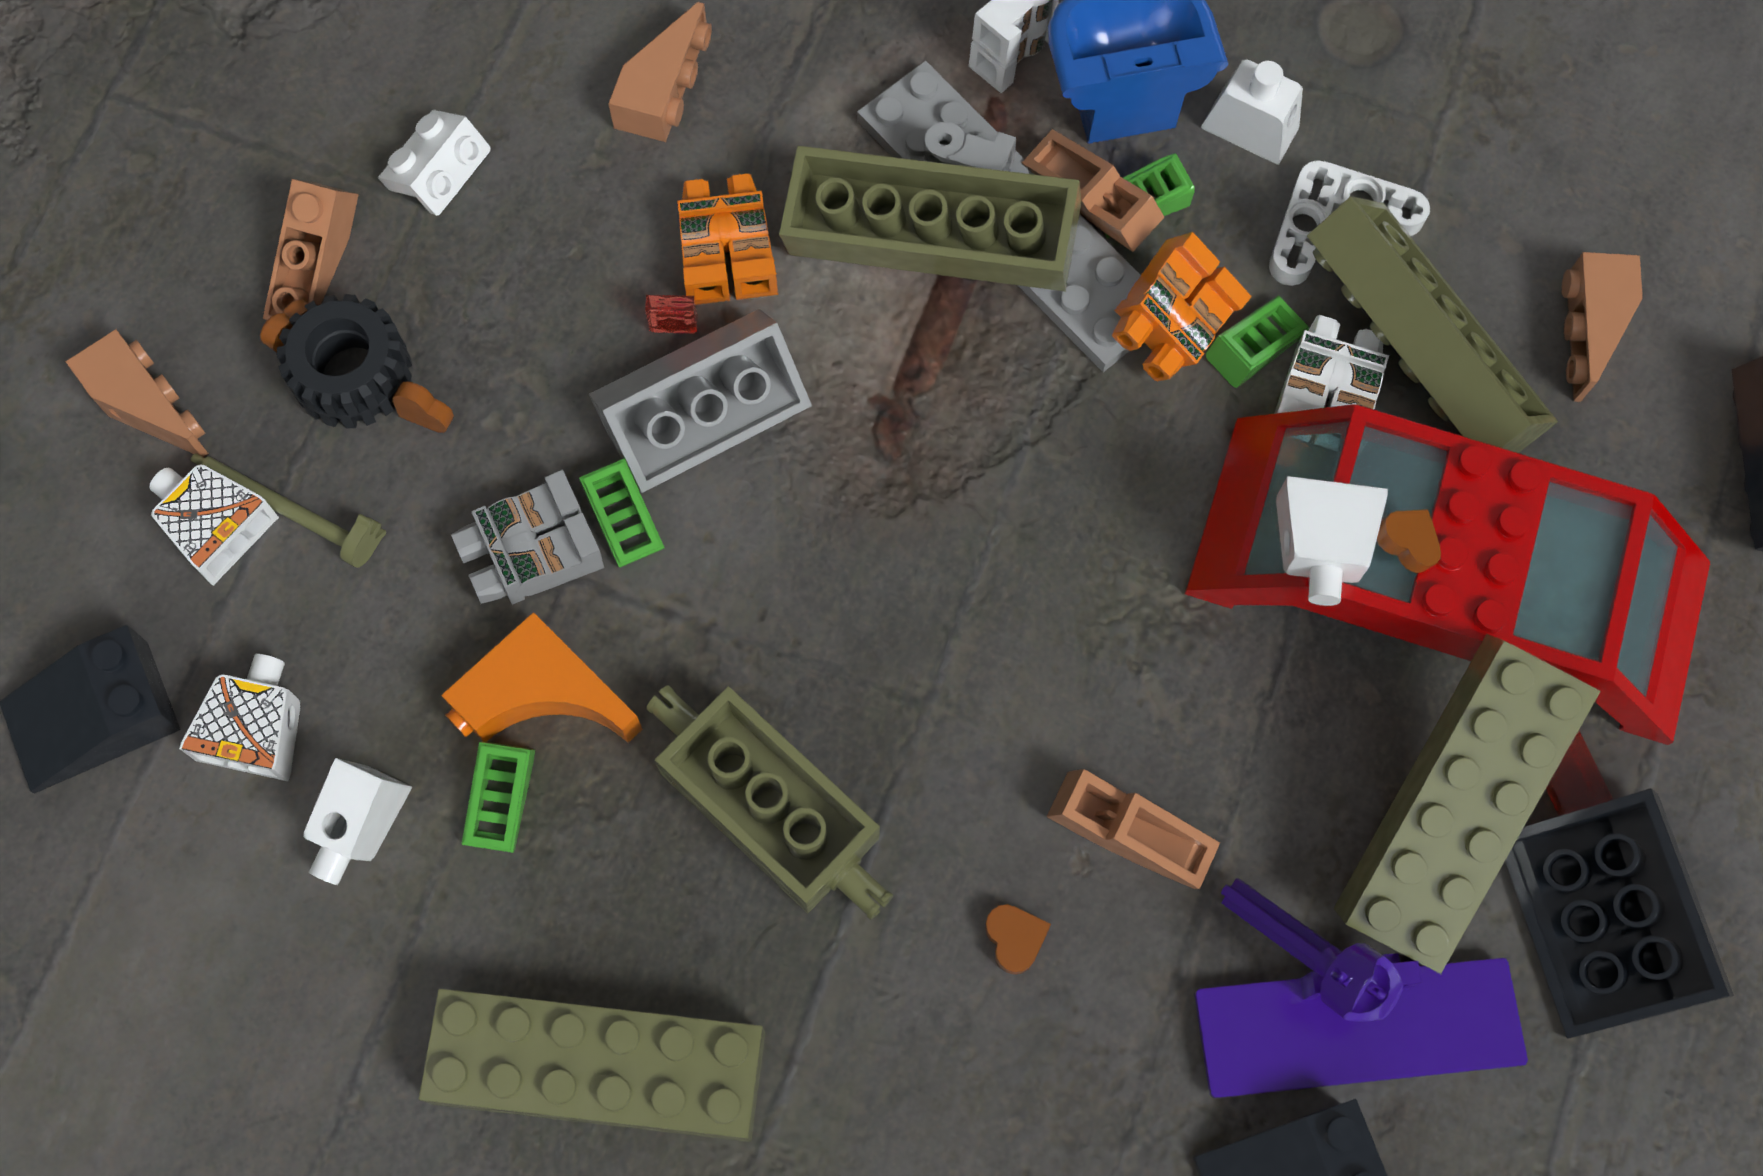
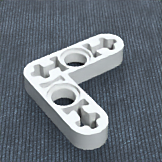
(1336, 188)

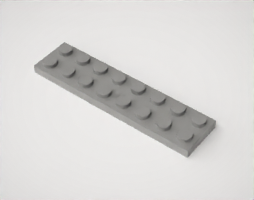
(1097, 272)

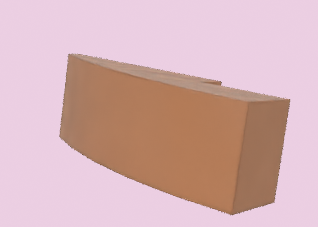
(1106, 198)
(1133, 828)

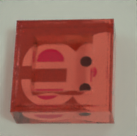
(671, 313)

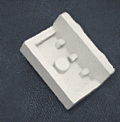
(436, 160)

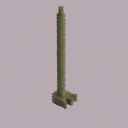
(356, 545)

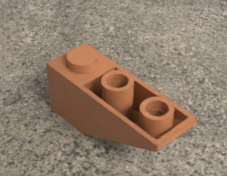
(654, 80)
(310, 244)
(1601, 302)
(126, 391)

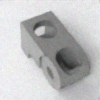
(950, 145)

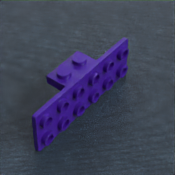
(1288, 1039)

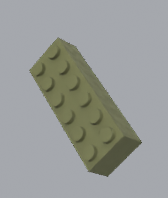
(931, 217)
(1428, 326)
(1465, 802)
(593, 1065)

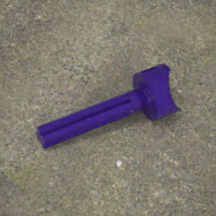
(1343, 973)

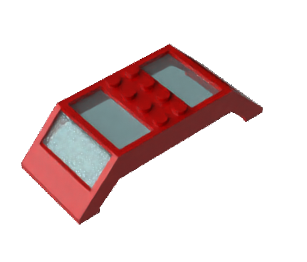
(1527, 553)

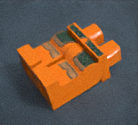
(720, 226)
(1178, 306)

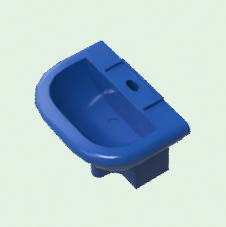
(1133, 61)

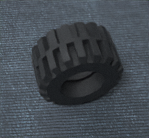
(325, 332)

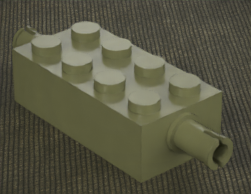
(769, 800)

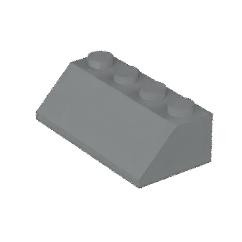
(701, 399)

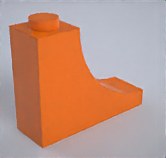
(529, 678)

